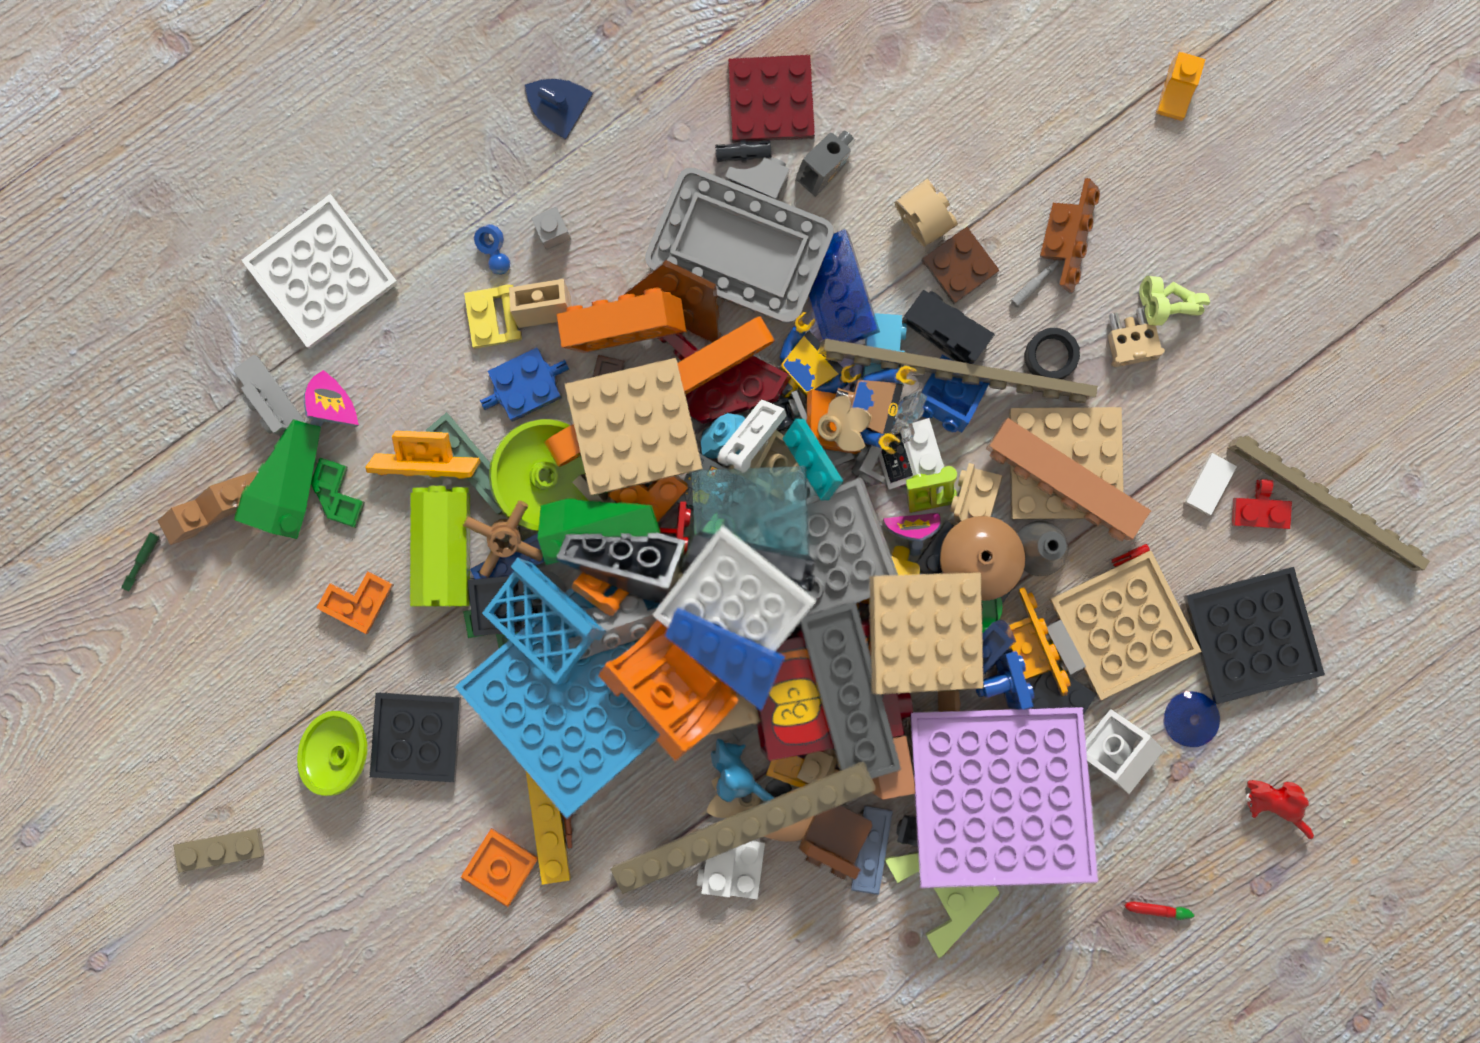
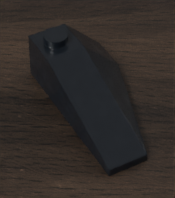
(634, 564)

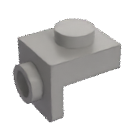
(865, 462)

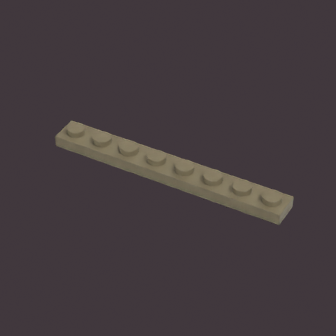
(1336, 508)

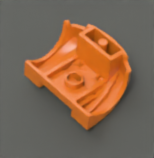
(670, 690)

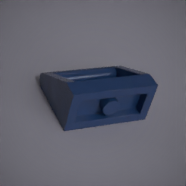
(995, 643)

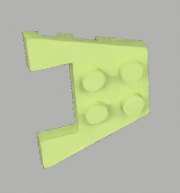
(961, 903)

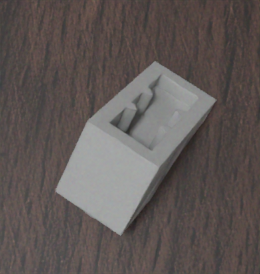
(766, 178)

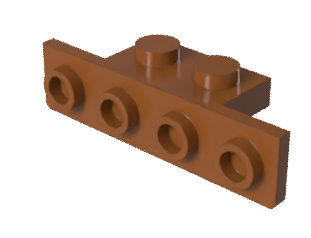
(1068, 233)

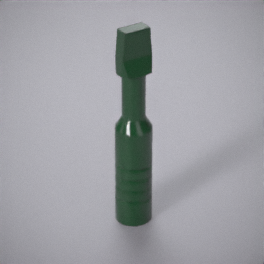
(140, 560)

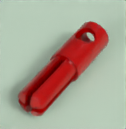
(1131, 554)

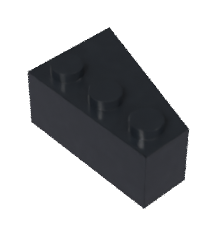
(947, 328)

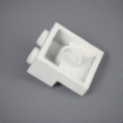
(734, 872)

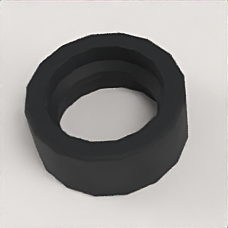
(1058, 334)

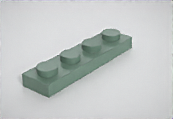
(464, 447)

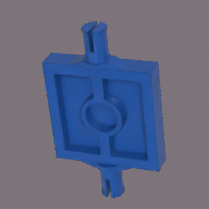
(524, 384)

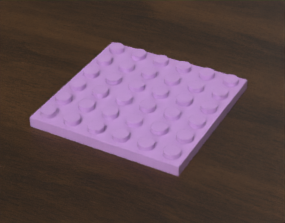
(1002, 798)

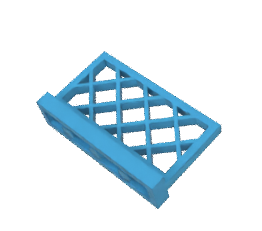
(552, 598)

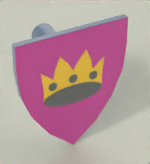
(328, 402)
(914, 528)

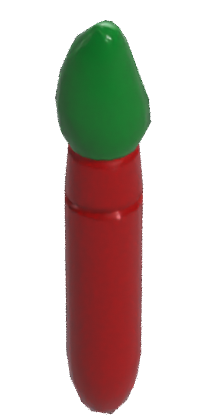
(1178, 913)

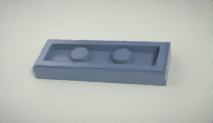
(873, 852)

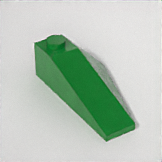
(281, 488)
(590, 517)

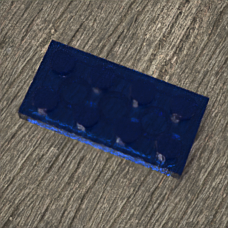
(841, 295)

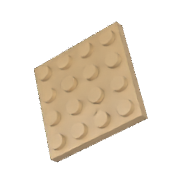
(633, 426)
(1083, 434)
(1125, 625)
(926, 632)

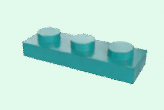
(809, 453)

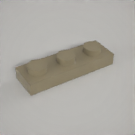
(218, 850)

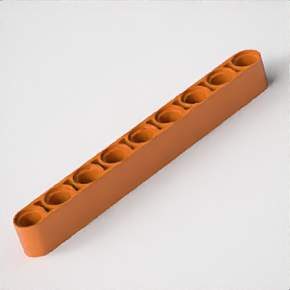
(694, 372)

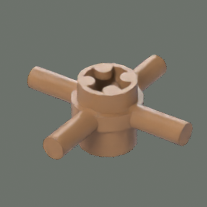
(499, 529)

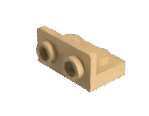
(977, 493)

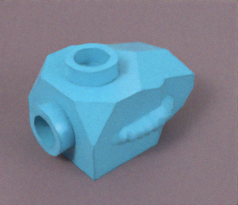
(719, 433)

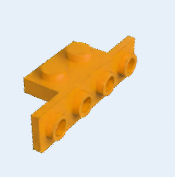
(422, 455)
(1033, 645)

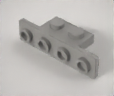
(266, 396)
(626, 625)

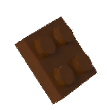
(960, 265)

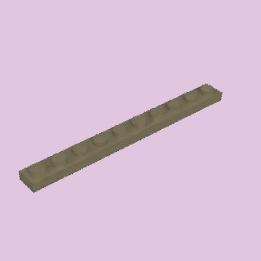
(947, 369)
(743, 827)

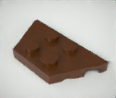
(696, 294)

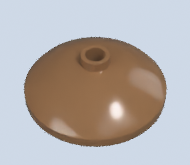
(963, 551)

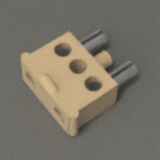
(1133, 351)

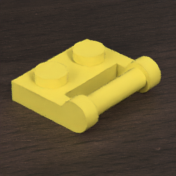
(483, 317)

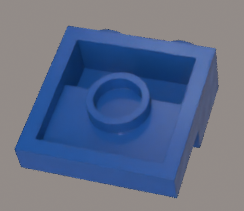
(952, 401)

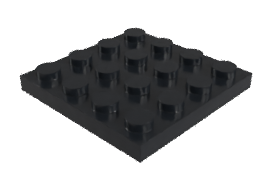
(1254, 635)

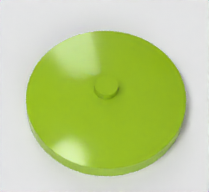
(528, 473)

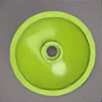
(332, 753)

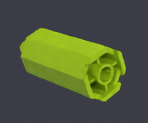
(439, 546)

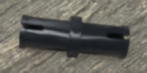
(743, 151)

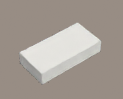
(1210, 484)

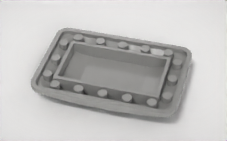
(743, 242)

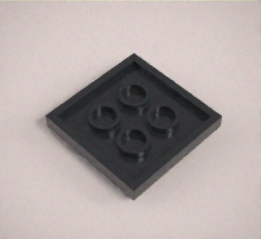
(415, 737)

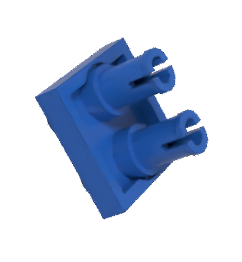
(1009, 681)

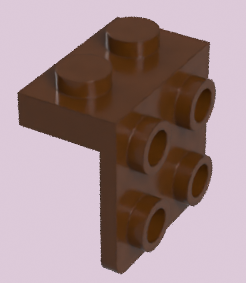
(836, 840)

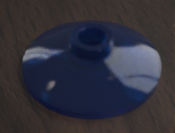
(1178, 716)

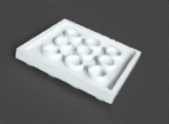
(319, 271)
(738, 592)

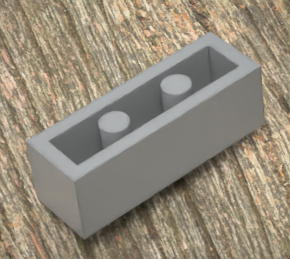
(1068, 654)

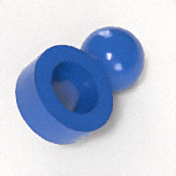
(498, 262)

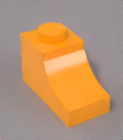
(1180, 85)

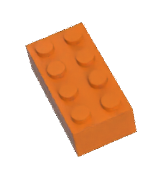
(621, 321)

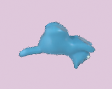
(735, 777)

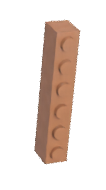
(1068, 480)

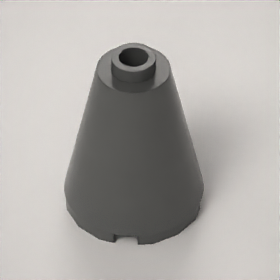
(1038, 557)

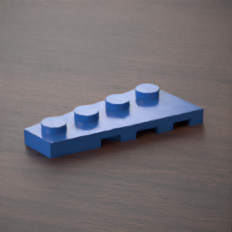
(732, 658)

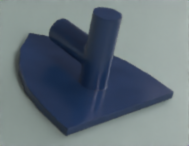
(557, 103)

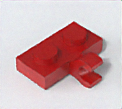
(1261, 510)

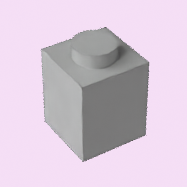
(551, 228)

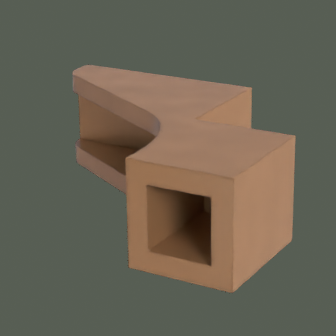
(209, 507)

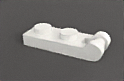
(751, 435)

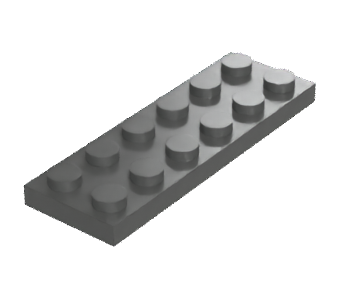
(845, 689)

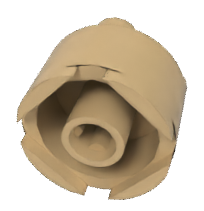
(925, 213)

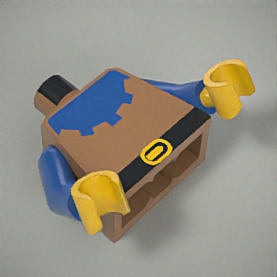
(880, 396)

